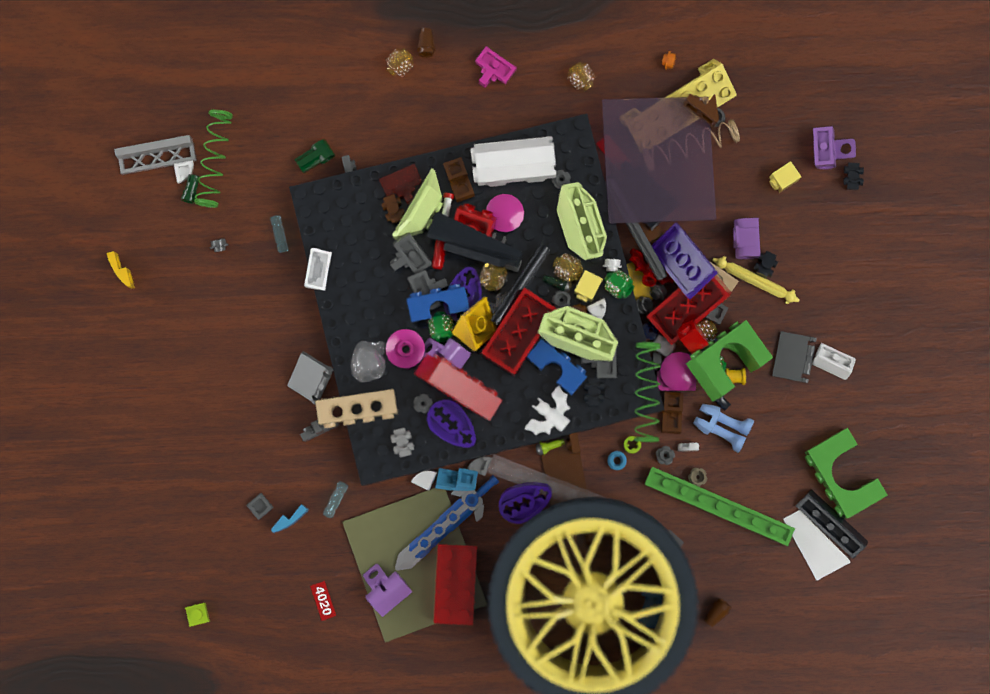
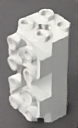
(513, 161)

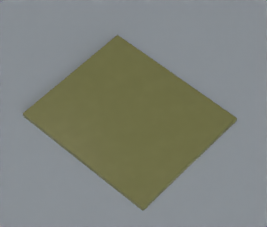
(382, 535)

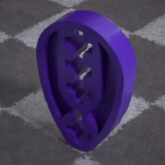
(473, 289)
(441, 430)
(525, 512)

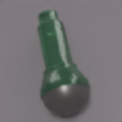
(562, 285)

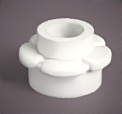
(612, 264)

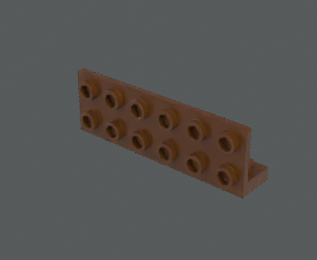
(567, 466)

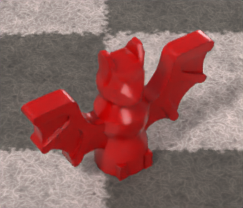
(648, 278)

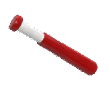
(439, 253)

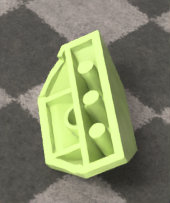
(422, 208)
(581, 221)
(578, 334)

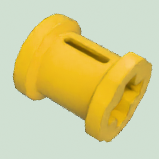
(737, 376)

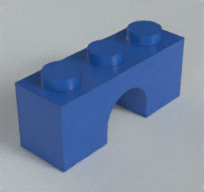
(420, 304)
(545, 354)

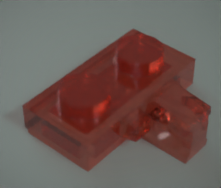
(401, 182)

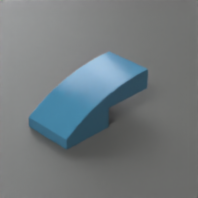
(456, 480)
(285, 522)

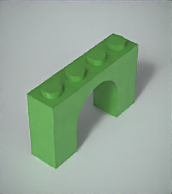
(707, 365)
(822, 458)

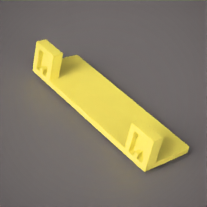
(711, 81)

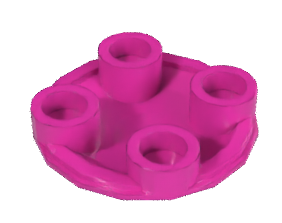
(508, 212)
(676, 372)

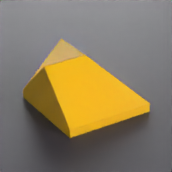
(475, 325)

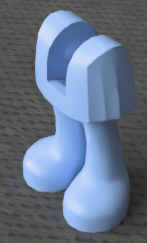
(741, 426)

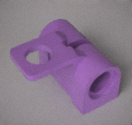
(828, 150)
(746, 238)
(451, 351)
(386, 590)

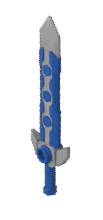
(445, 524)

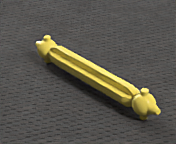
(756, 280)

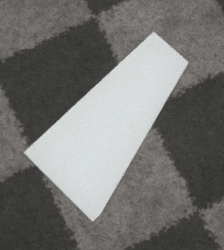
(815, 547)

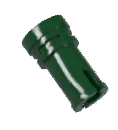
(190, 190)

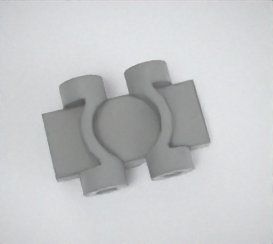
(403, 446)

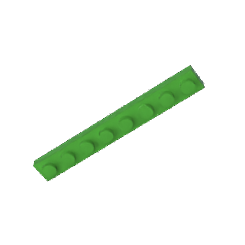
(719, 506)

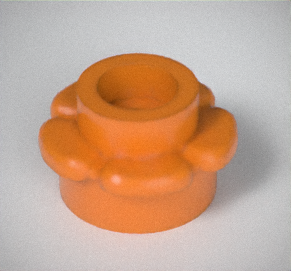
(669, 60)

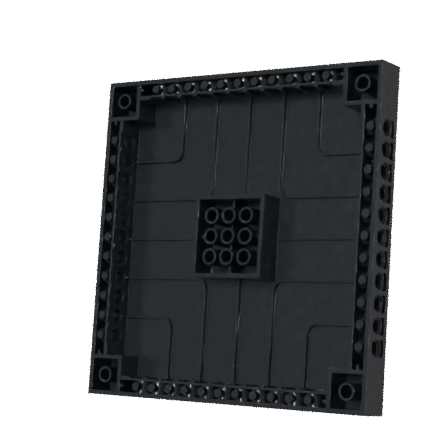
(370, 303)

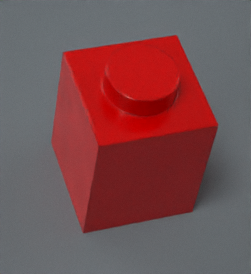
(692, 337)

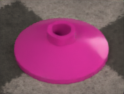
(405, 338)

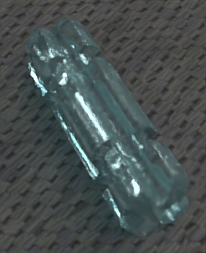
(279, 234)
(335, 499)

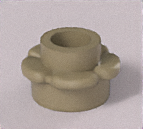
(692, 476)

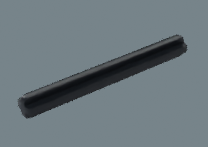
(519, 284)

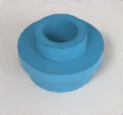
(623, 460)

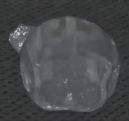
(368, 361)

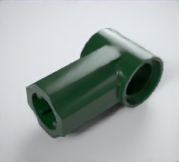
(319, 153)

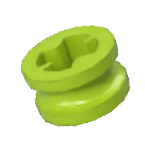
(633, 450)

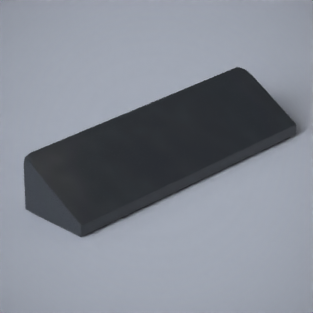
(832, 524)

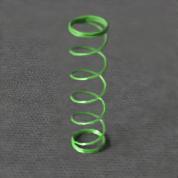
(227, 115)
(651, 346)

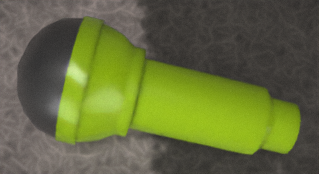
(542, 448)

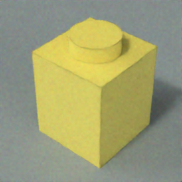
(784, 177)
(587, 286)

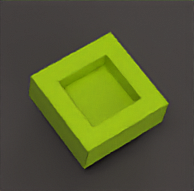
(197, 614)

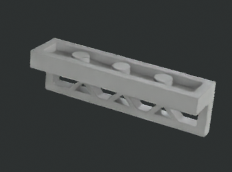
(152, 148)

